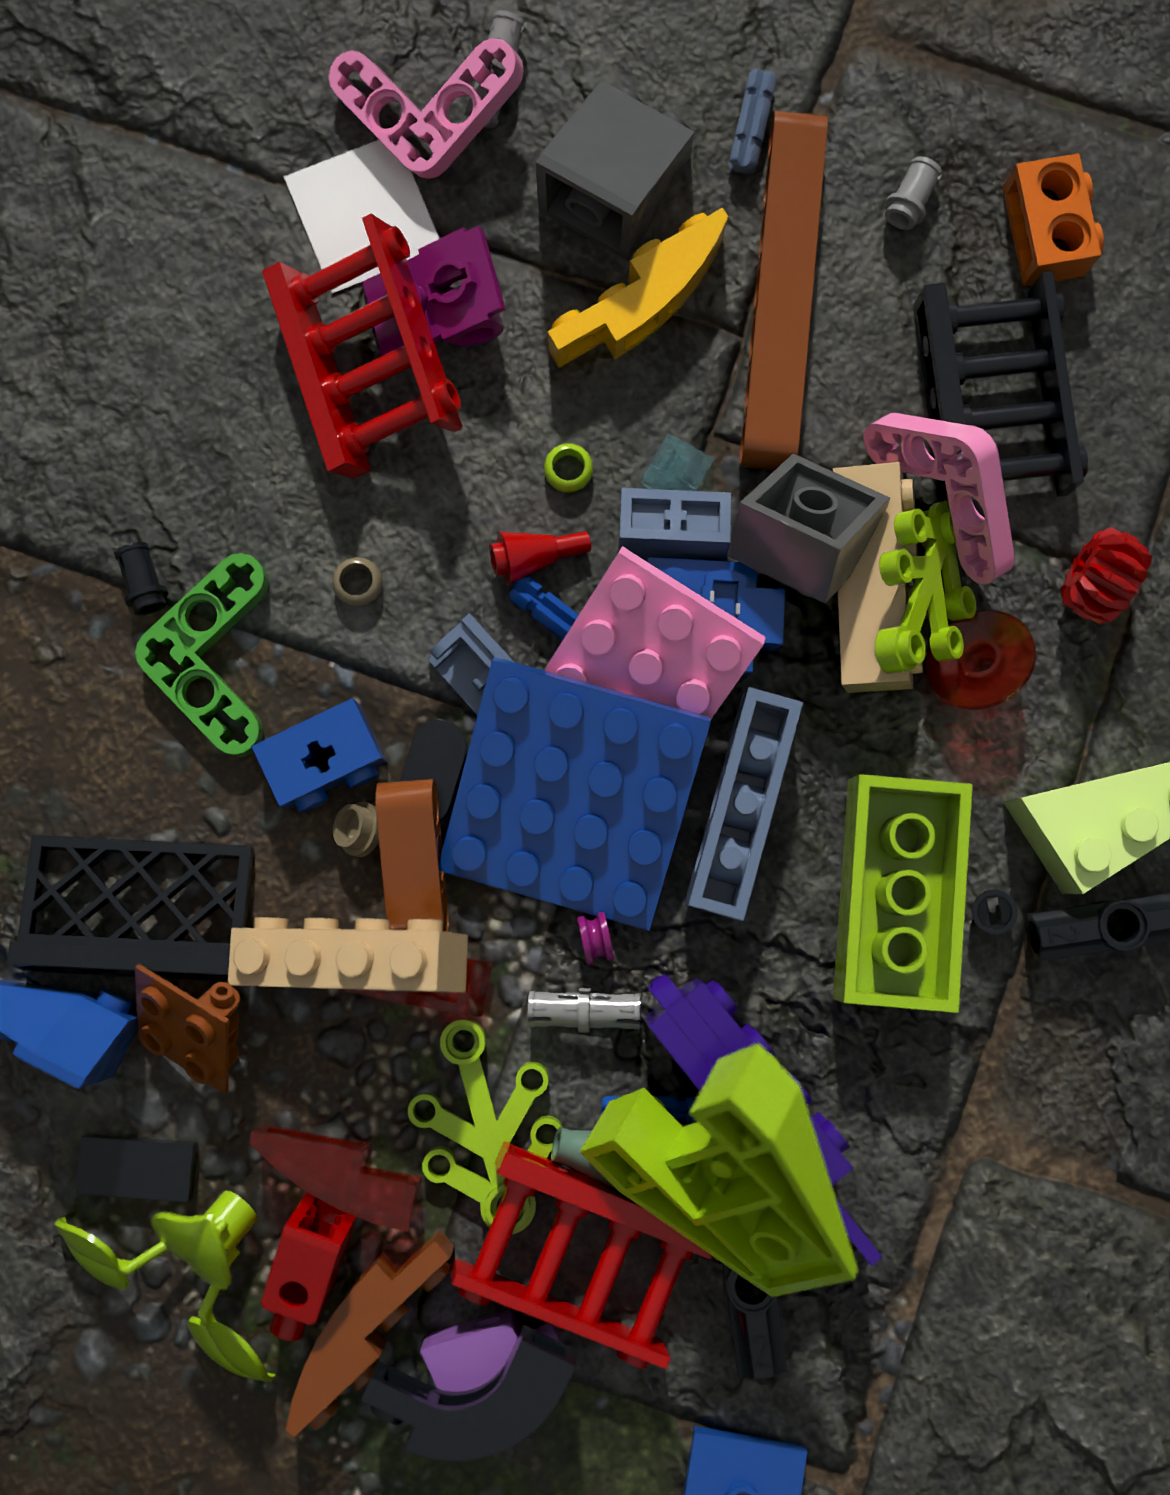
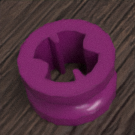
(595, 938)

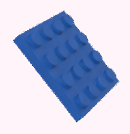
(572, 793)

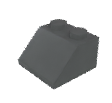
(806, 527)

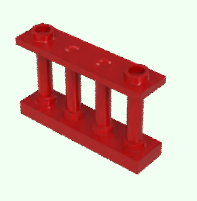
(313, 345)
(576, 1196)

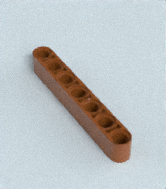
(783, 290)

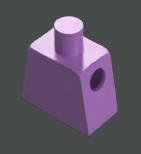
(474, 1350)

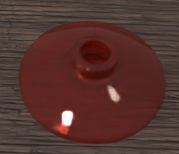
(987, 639)

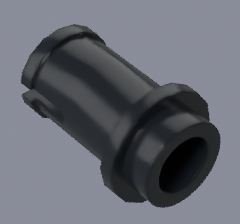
(140, 578)

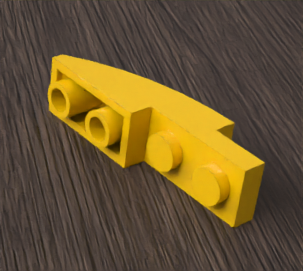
(659, 281)

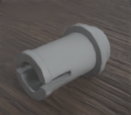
(907, 205)

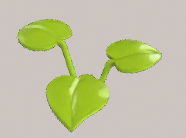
(204, 1244)

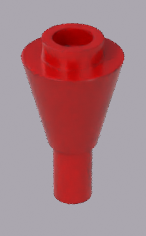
(526, 553)

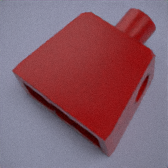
(306, 1266)

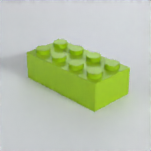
(903, 893)

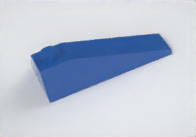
(67, 1030)

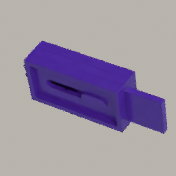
(699, 1030)

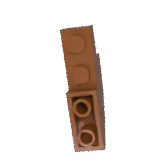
(350, 1342)

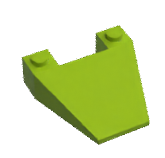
(738, 1179)

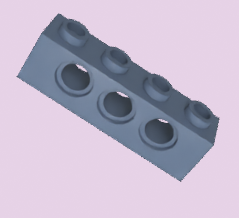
(743, 804)

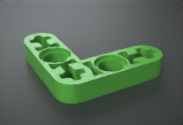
(192, 644)

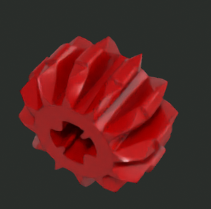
(1106, 575)

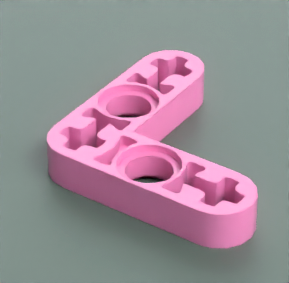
(433, 122)
(981, 542)

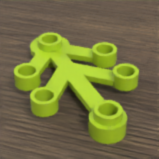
(904, 646)
(489, 1132)

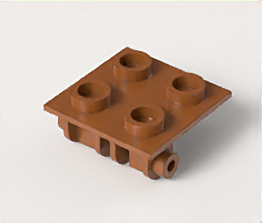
(188, 1030)

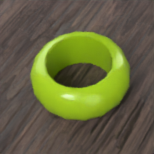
(568, 450)

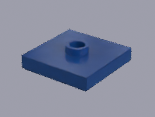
(742, 1465)

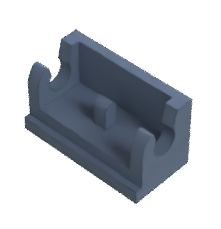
(675, 524)
(465, 659)

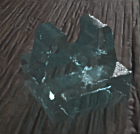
(677, 466)

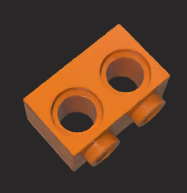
(1038, 219)

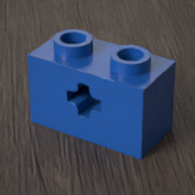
(338, 730)

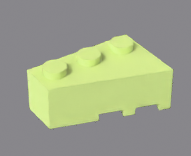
(1096, 825)

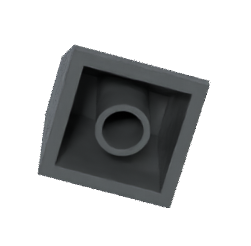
(612, 168)

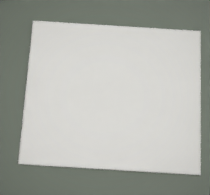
(350, 186)

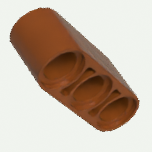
(411, 852)

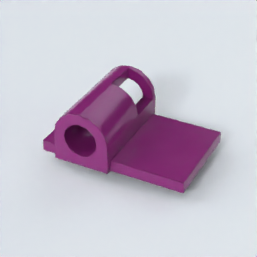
(456, 315)

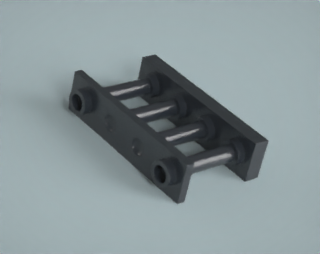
(947, 370)

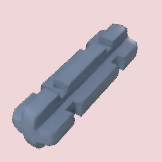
(752, 121)

